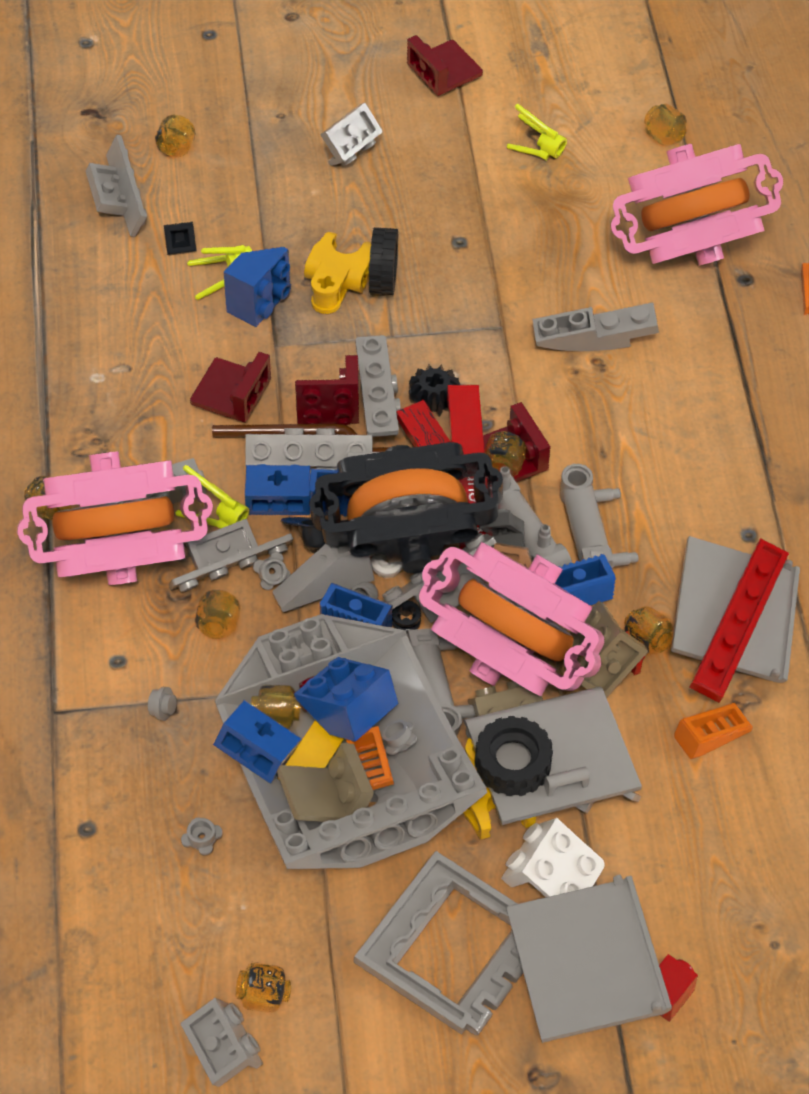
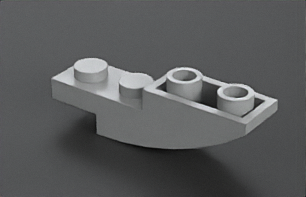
(595, 332)

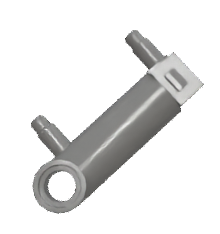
(584, 515)
(536, 534)
(427, 649)

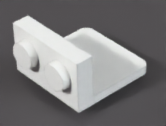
(553, 860)

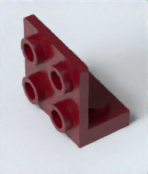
(442, 66)
(233, 388)
(330, 400)
(537, 447)

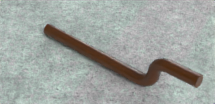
(309, 429)

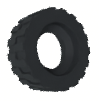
(383, 260)
(516, 731)

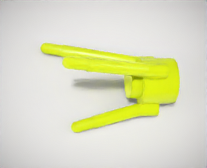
(550, 141)
(231, 254)
(228, 510)

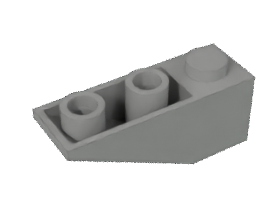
(314, 577)

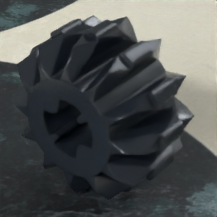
(432, 387)

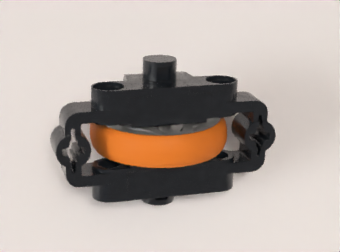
(407, 502)

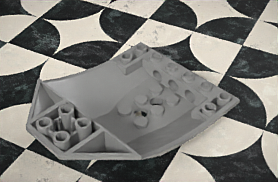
(430, 778)

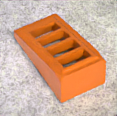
(371, 740)
(697, 743)

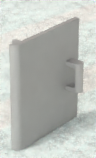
(705, 591)
(586, 760)
(588, 959)

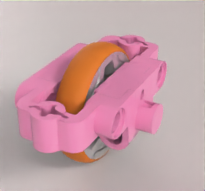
(686, 177)
(113, 520)
(512, 619)

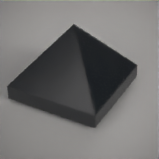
(180, 238)

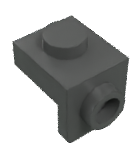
(506, 529)

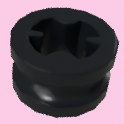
(406, 608)

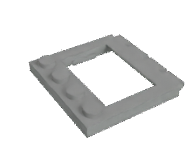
(406, 922)

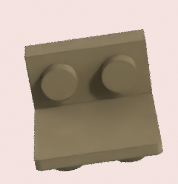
(619, 652)
(327, 792)

